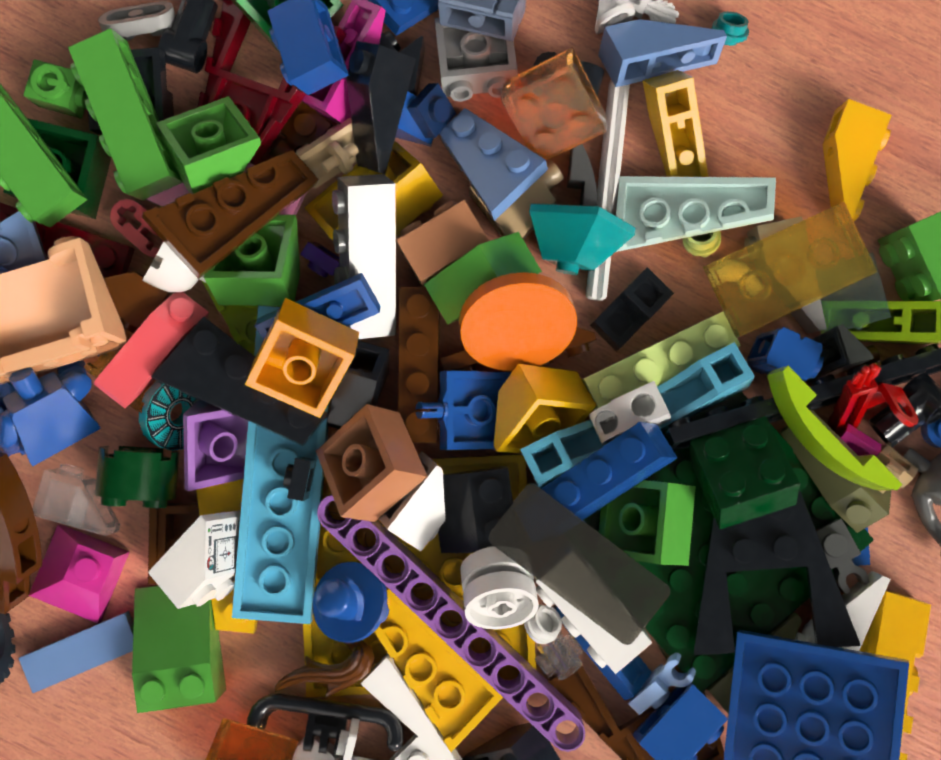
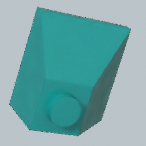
(578, 235)

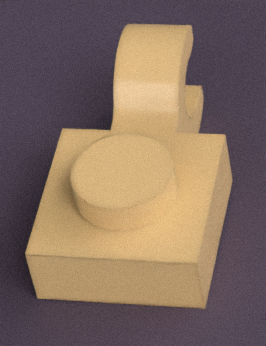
(897, 465)

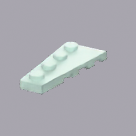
(691, 206)

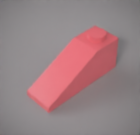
(148, 348)

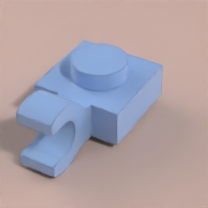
(655, 689)

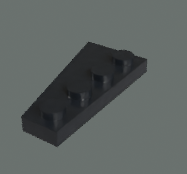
(215, 371)

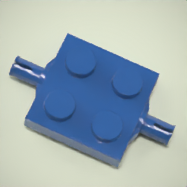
(466, 408)

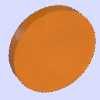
(517, 321)

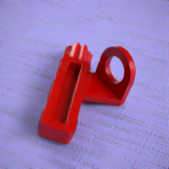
(863, 393)

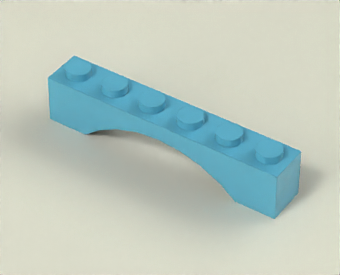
(685, 395)

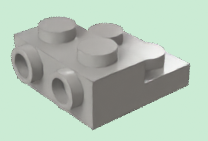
(473, 62)

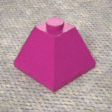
(79, 573)

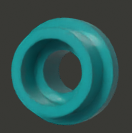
(734, 26)

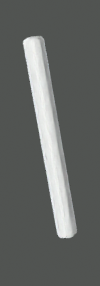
(609, 177)

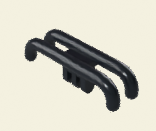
(326, 718)

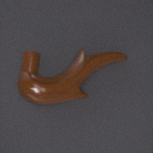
(334, 676)

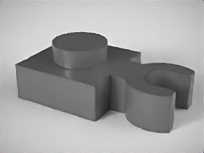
(839, 551)

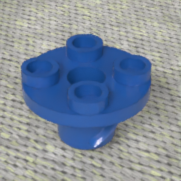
(349, 602)

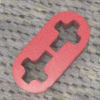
(135, 235)

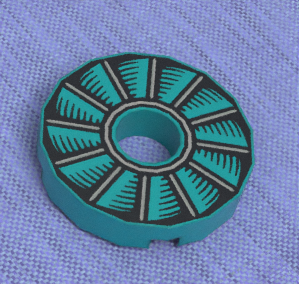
(156, 419)

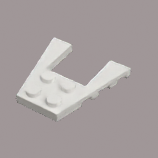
(391, 689)

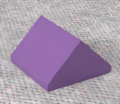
(213, 446)

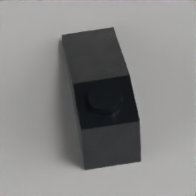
(376, 99)

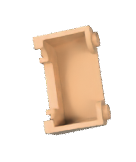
(56, 311)

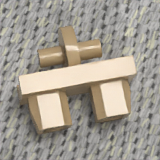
(331, 152)

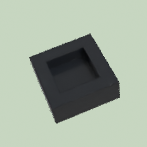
(299, 478)

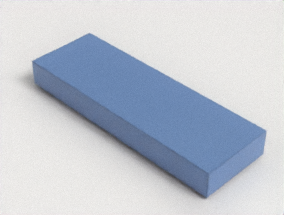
(78, 652)

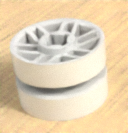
(497, 590)

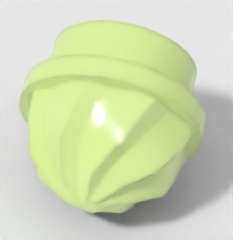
(703, 244)

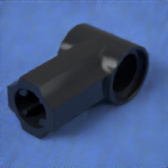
(186, 40)
(926, 400)

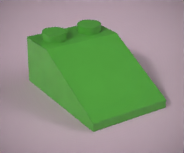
(174, 653)

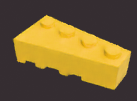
(900, 632)

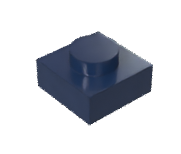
(431, 110)

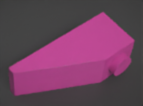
(361, 23)

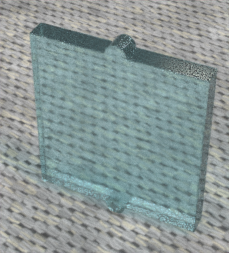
(857, 303)

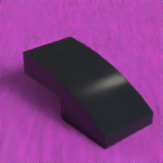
(631, 309)

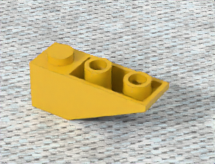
(850, 152)

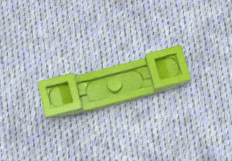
(791, 398)

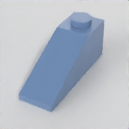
(653, 48)

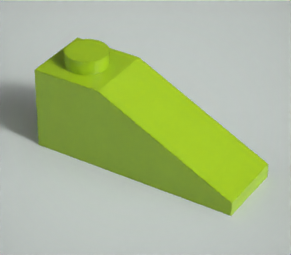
(909, 324)

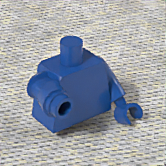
(46, 412)

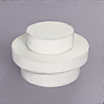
(544, 625)

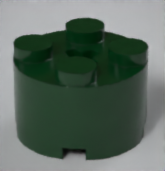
(136, 475)

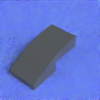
(582, 176)

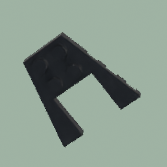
(770, 542)

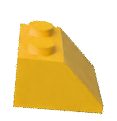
(538, 403)

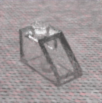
(71, 500)

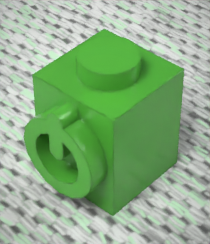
(55, 89)

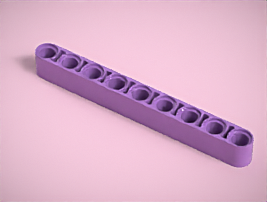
(459, 637)

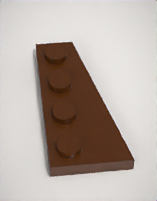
(220, 218)

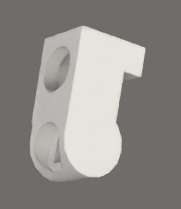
(623, 412)

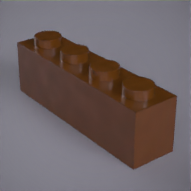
(418, 361)

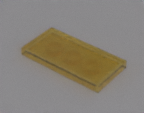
(789, 269)

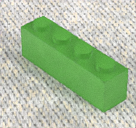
(124, 114)
(32, 170)

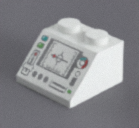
(201, 561)

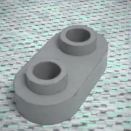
(139, 19)

